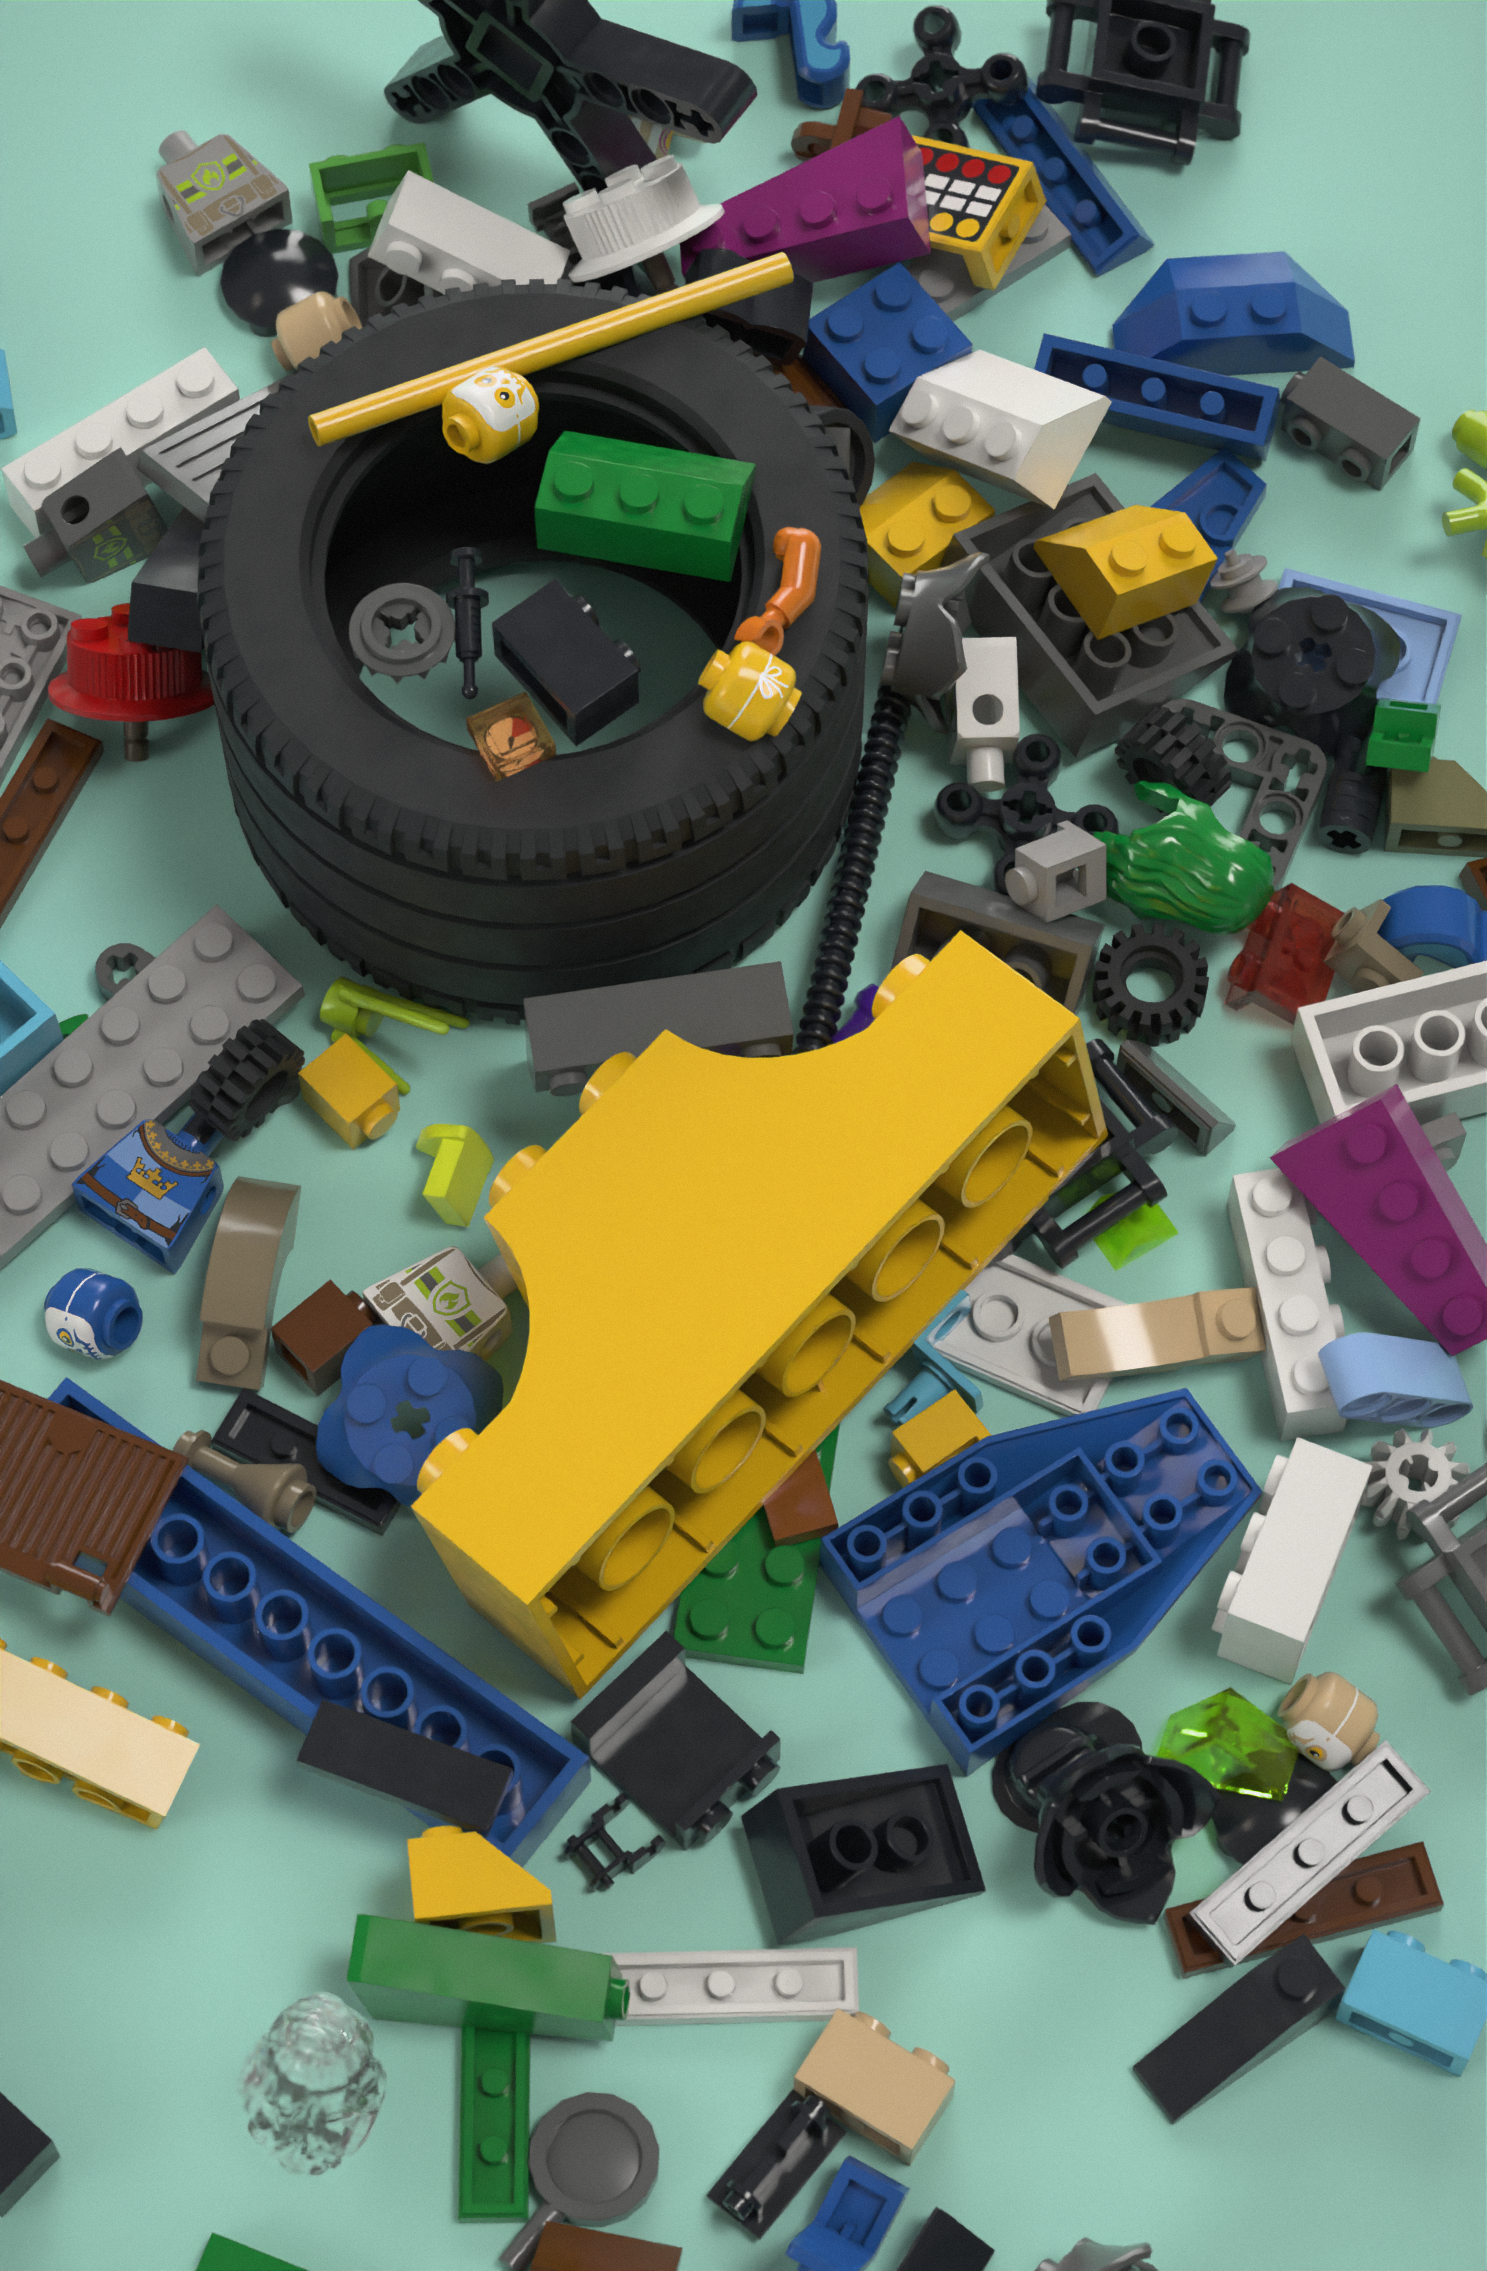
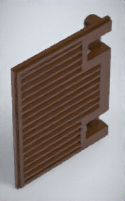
(75, 1492)

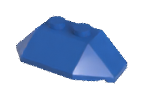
(1236, 316)

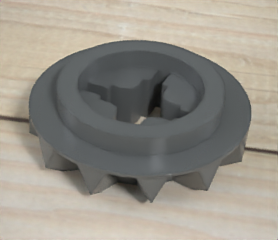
(397, 608)

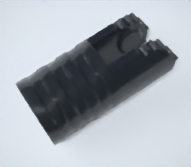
(1351, 801)

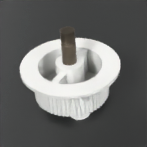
(636, 221)

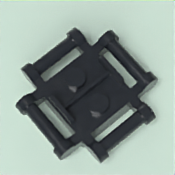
(1146, 68)
(1117, 1154)

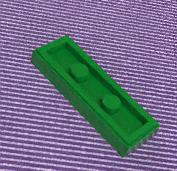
(494, 2126)

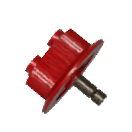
(128, 679)

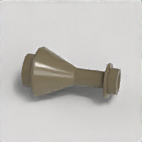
(269, 1490)

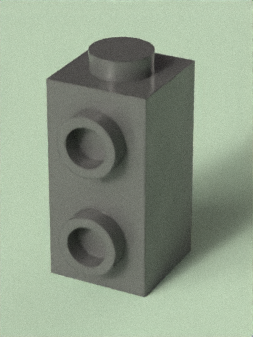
(1348, 423)

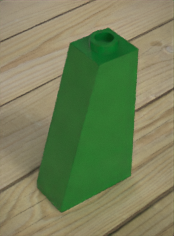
(483, 1981)

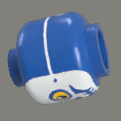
(93, 1314)

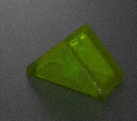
(1232, 1745)

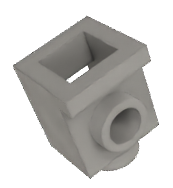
(1047, 877)

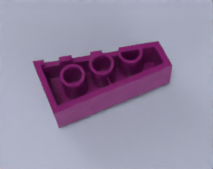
(832, 213)
(1398, 1210)

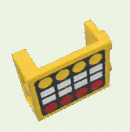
(979, 205)

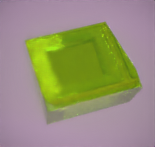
(1134, 1234)

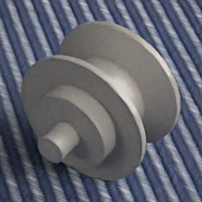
(1243, 582)

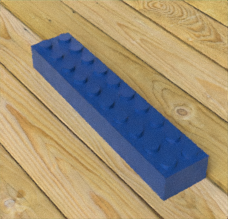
(307, 1635)

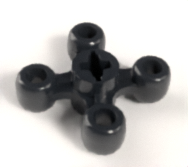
(938, 37)
(1023, 801)

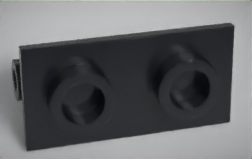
(777, 2163)

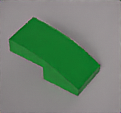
(1403, 734)

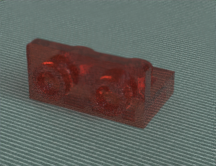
(1285, 955)

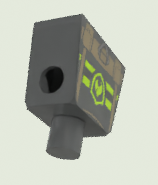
(98, 522)

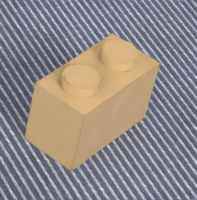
(876, 2084)

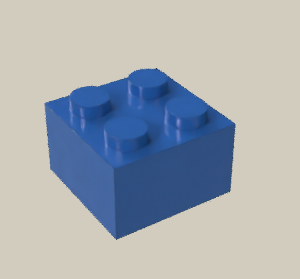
(879, 343)

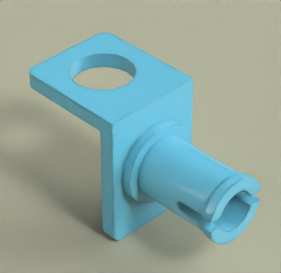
(938, 1374)

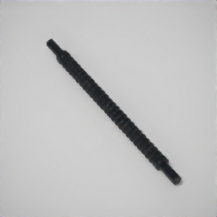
(854, 871)

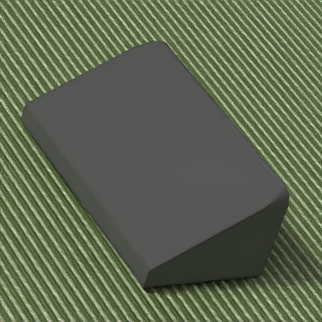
(1174, 1095)

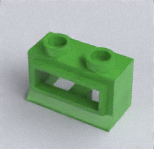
(359, 178)

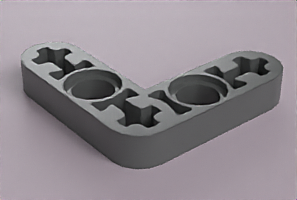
(1266, 774)

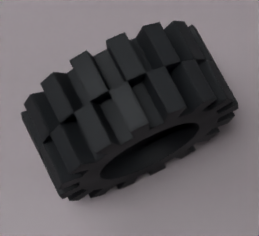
(1174, 753)
(1157, 952)
(247, 1079)

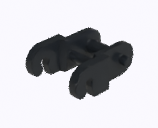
(604, 1875)

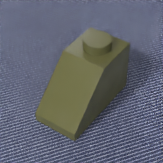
(1435, 811)

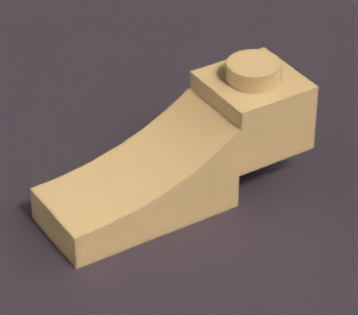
(1158, 1335)

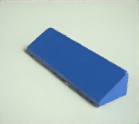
(1070, 180)

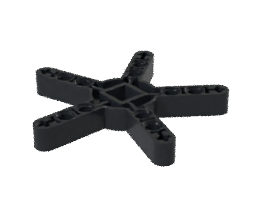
(571, 77)

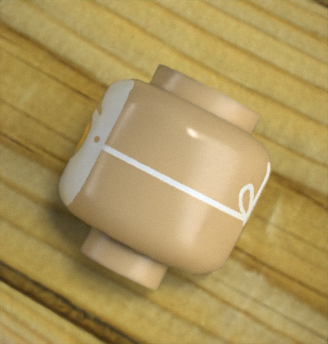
(1329, 1720)

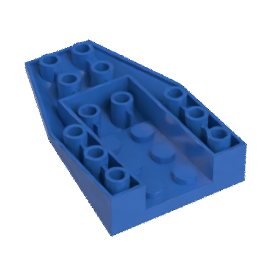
(1037, 1561)

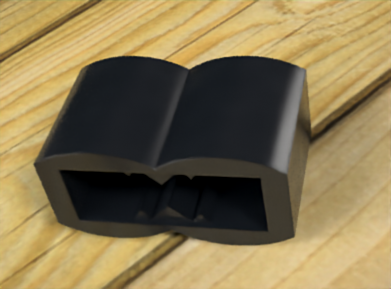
(769, 322)

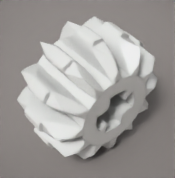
(1405, 1460)

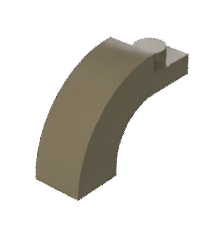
(244, 1280)

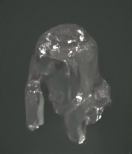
(313, 2085)

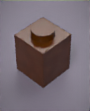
(320, 1333)

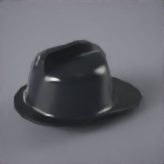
(1049, 1749)

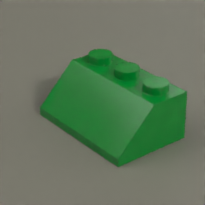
(643, 505)

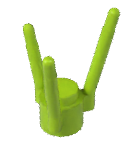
(360, 1010)

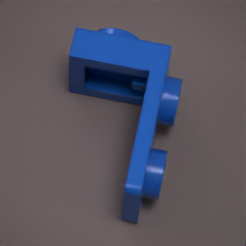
(850, 2220)

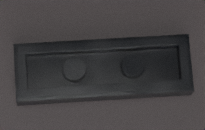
(269, 1434)
(405, 1768)

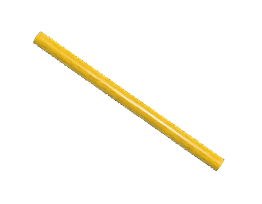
(555, 347)

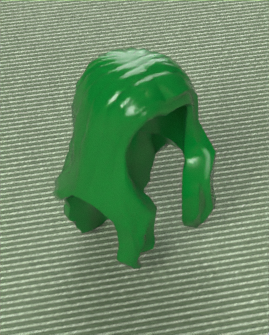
(1187, 866)

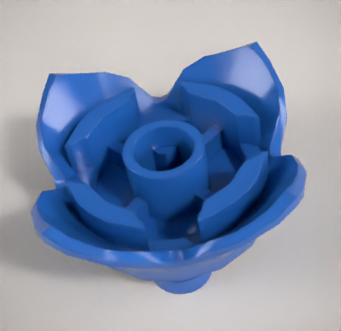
(378, 1374)

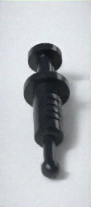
(467, 606)

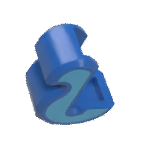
(818, 61)
(1436, 924)

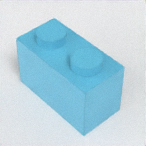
(1416, 2001)

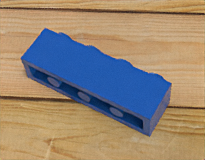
(1168, 397)

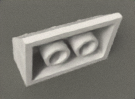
(1001, 424)

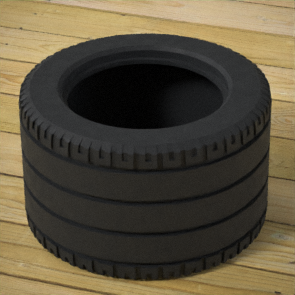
(601, 858)

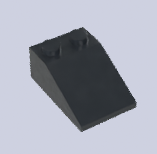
(860, 1851)

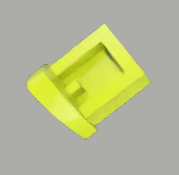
(457, 1172)

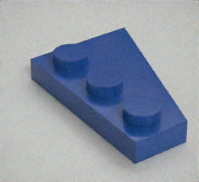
(1218, 501)

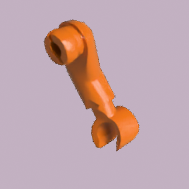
(801, 560)

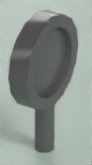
(589, 2165)

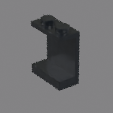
(675, 1744)

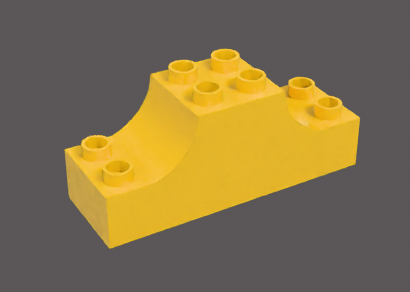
(730, 1277)

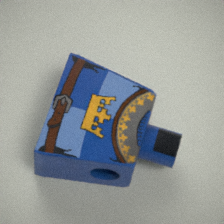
(155, 1188)

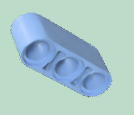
(1394, 1380)

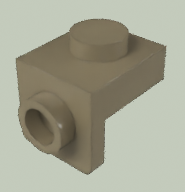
(1365, 956)

